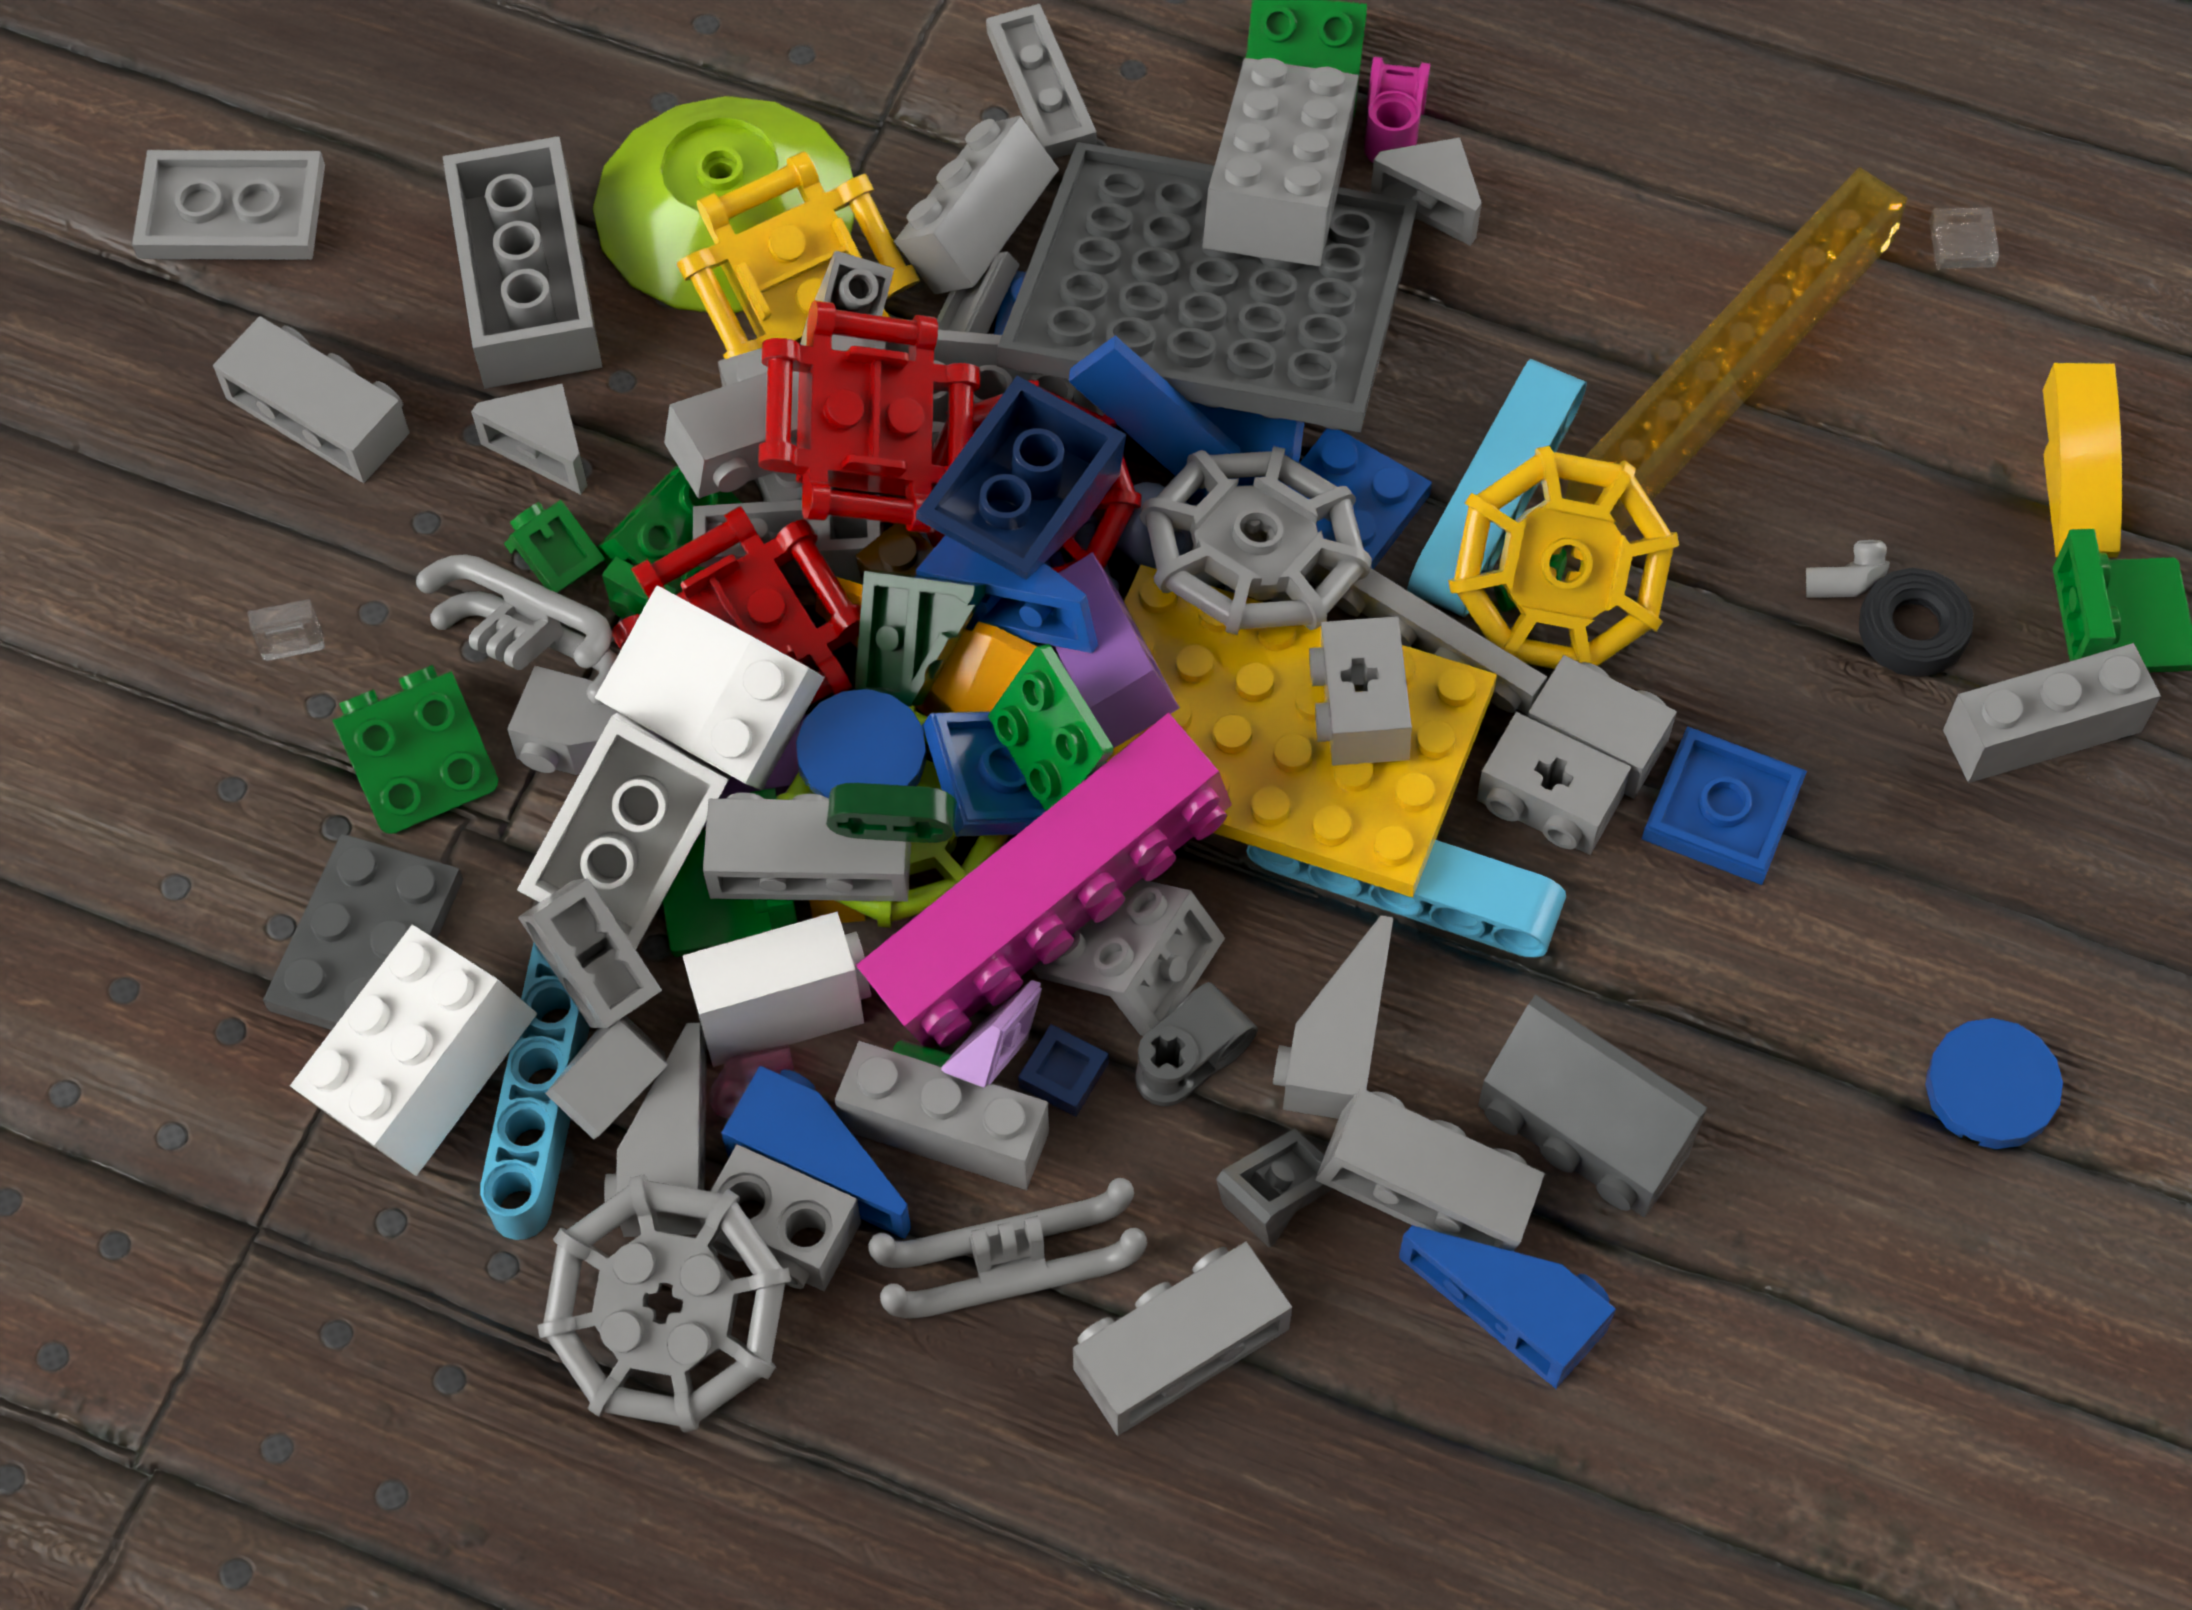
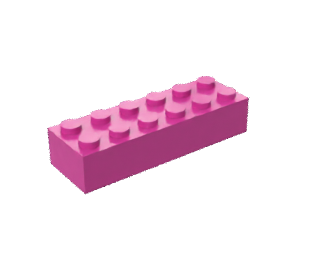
(1048, 884)

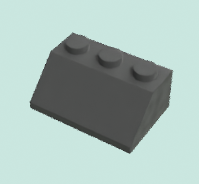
(1590, 1108)

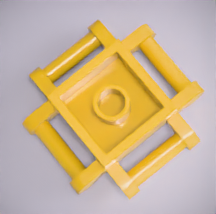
(785, 258)

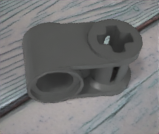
(1197, 1038)

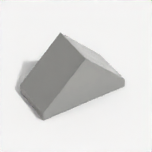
(1437, 178)
(534, 432)
(607, 1075)

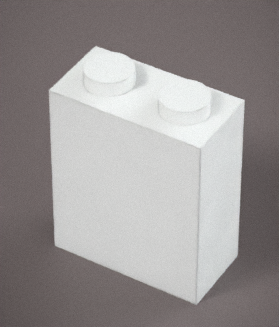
(778, 987)

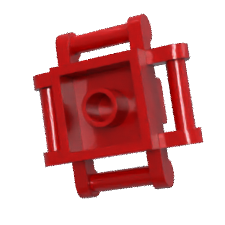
(863, 415)
(757, 596)

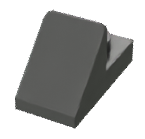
(1272, 1185)

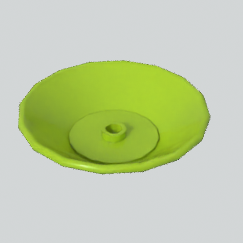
(653, 184)

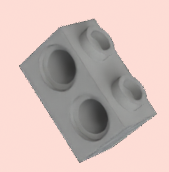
(590, 953)
(790, 1204)

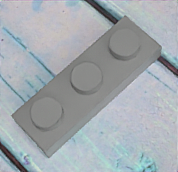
(1040, 80)

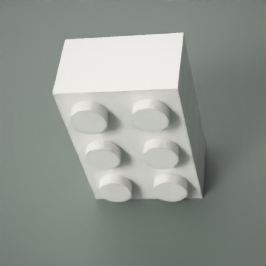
(627, 824)
(414, 1049)

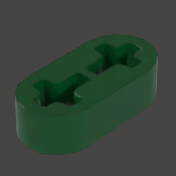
(891, 812)

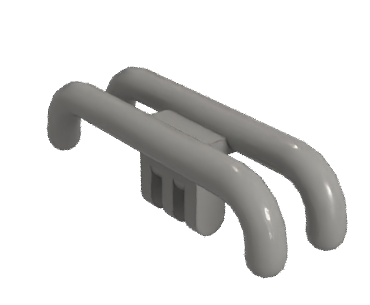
(523, 621)
(1009, 1255)

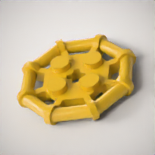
(1543, 532)

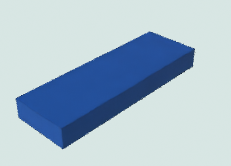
(1147, 406)

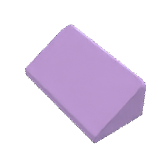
(996, 1039)

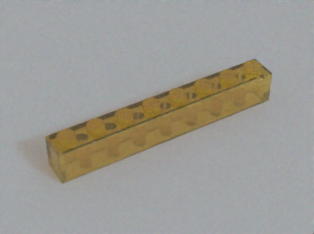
(1749, 338)

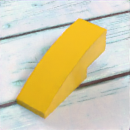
(2084, 453)

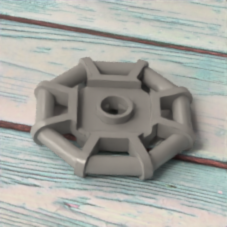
(1251, 566)
(631, 1326)

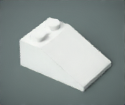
(709, 688)

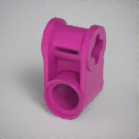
(1394, 106)

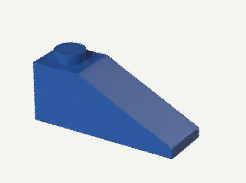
(1035, 609)
(798, 1128)
(1520, 1300)

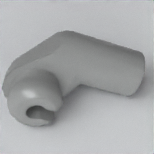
(1854, 578)

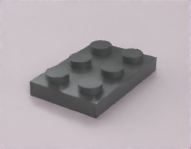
(354, 923)

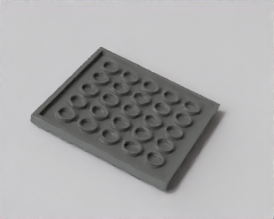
(1215, 324)

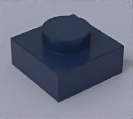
(1063, 1070)

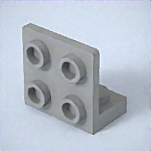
(1142, 953)

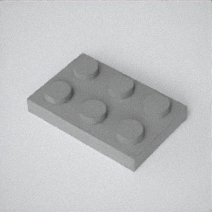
(229, 204)

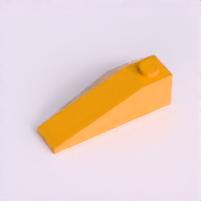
(975, 671)

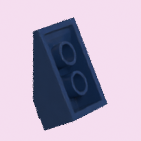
(1025, 479)

